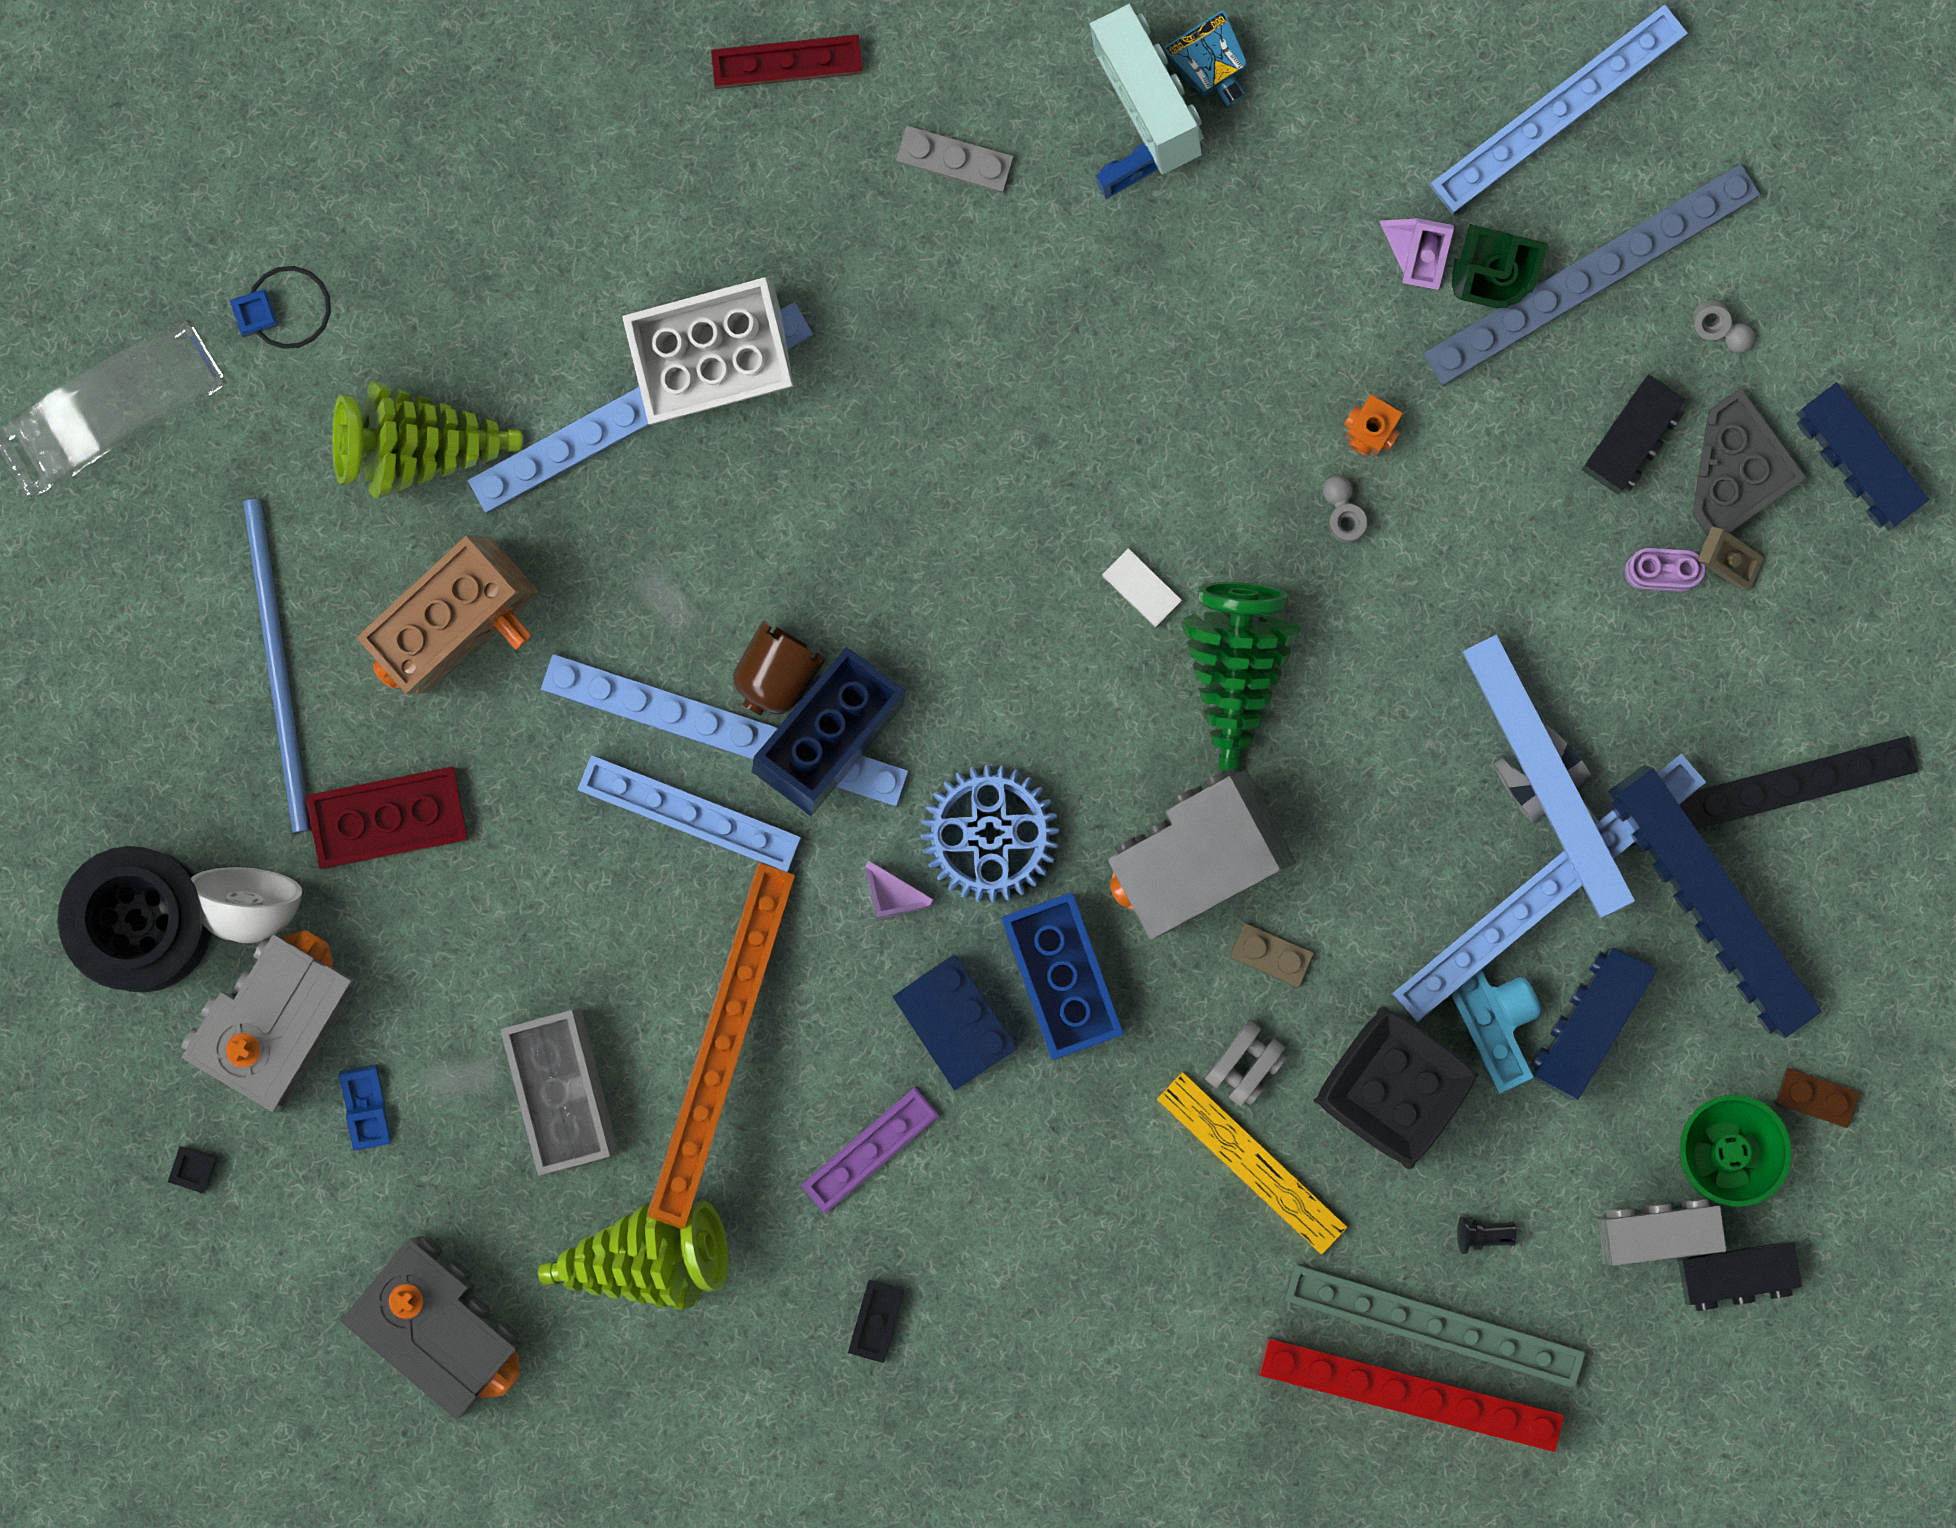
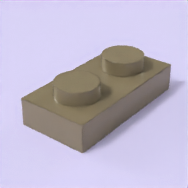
(1730, 558)
(1271, 955)

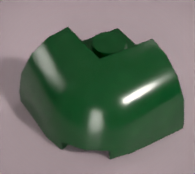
(1496, 267)

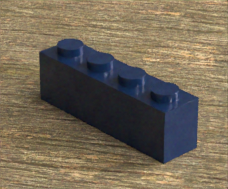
(1861, 456)

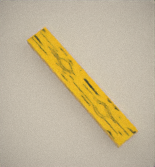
(1251, 1163)

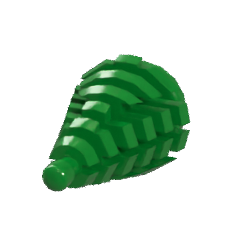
(1238, 659)

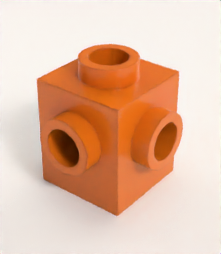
(1382, 417)

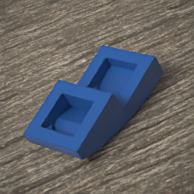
(365, 1107)

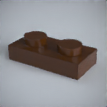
(1817, 1098)

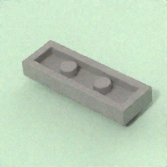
(954, 159)

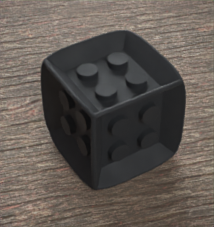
(1396, 1087)

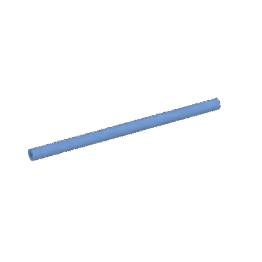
(277, 665)

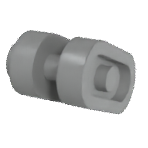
(1268, 1060)

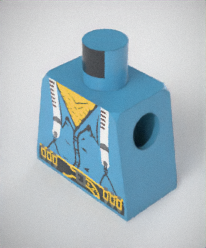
(1209, 59)

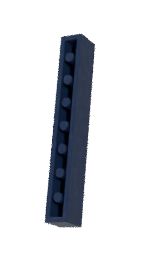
(1713, 901)

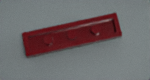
(786, 61)

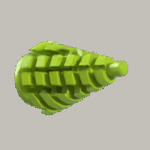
(402, 427)
(647, 1259)

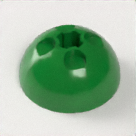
(1747, 1135)

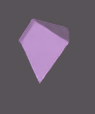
(1419, 249)
(892, 895)

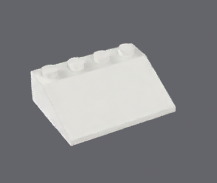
(709, 350)

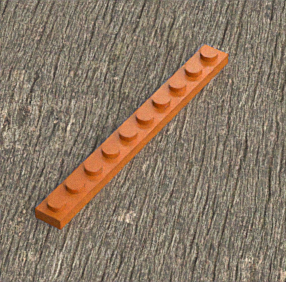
(720, 1046)

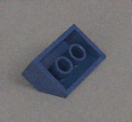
(954, 1022)

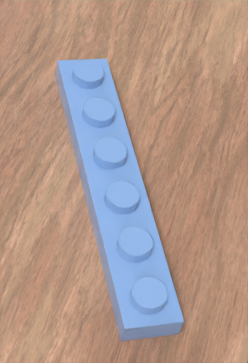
(689, 813)

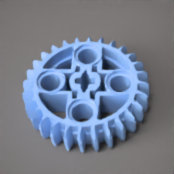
(1038, 818)

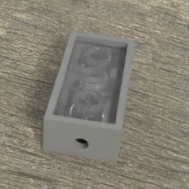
(559, 1091)

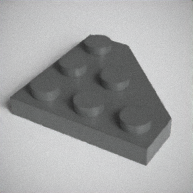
(1740, 466)

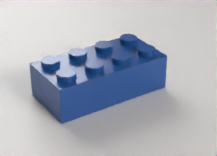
(1061, 976)

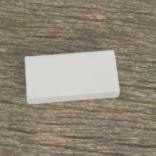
(1141, 587)

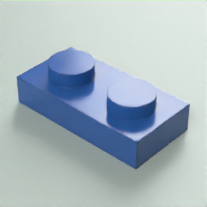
(1120, 175)

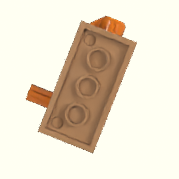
(449, 615)

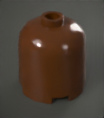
(775, 671)

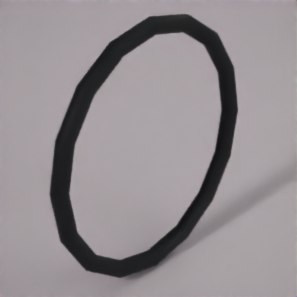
(327, 304)

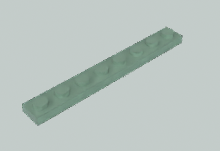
(1434, 1326)

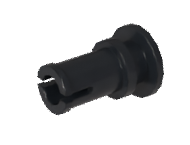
(1484, 1234)

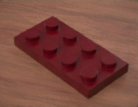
(386, 817)

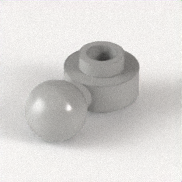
(1738, 337)
(1338, 491)

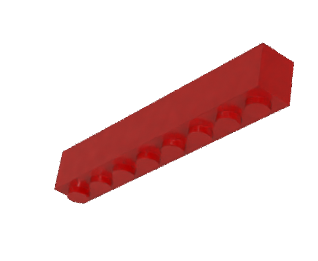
(1410, 1394)

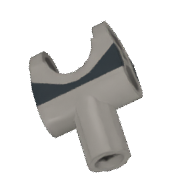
(1520, 788)

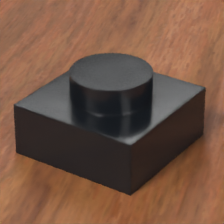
(192, 1169)

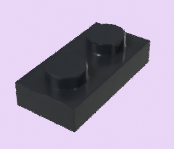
(876, 1321)

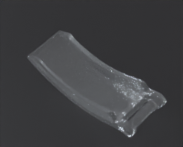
(109, 406)

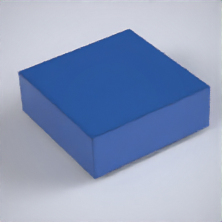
(254, 312)

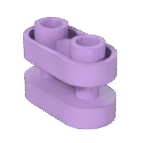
(1664, 570)

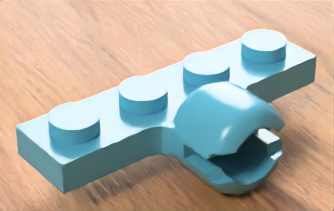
(1491, 1018)

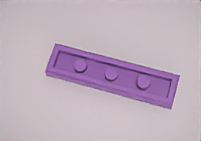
(869, 1150)

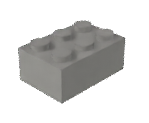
(1661, 1232)

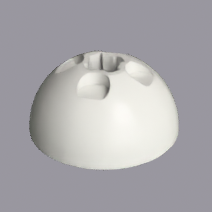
(246, 902)

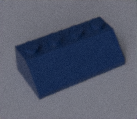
(1592, 1024)

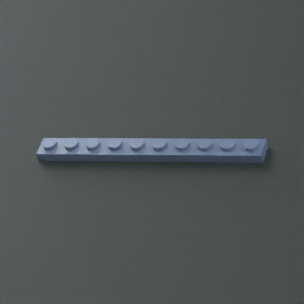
(1592, 274)

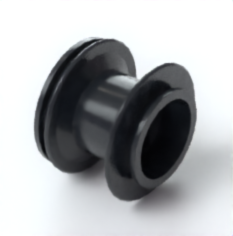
(92, 942)

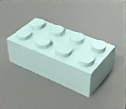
(1146, 88)

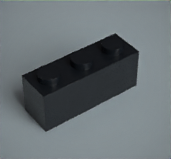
(1635, 435)
(1740, 1275)

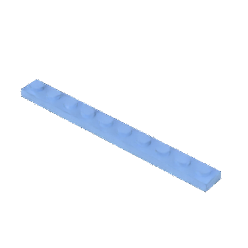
(585, 437)
(698, 722)
(1523, 909)

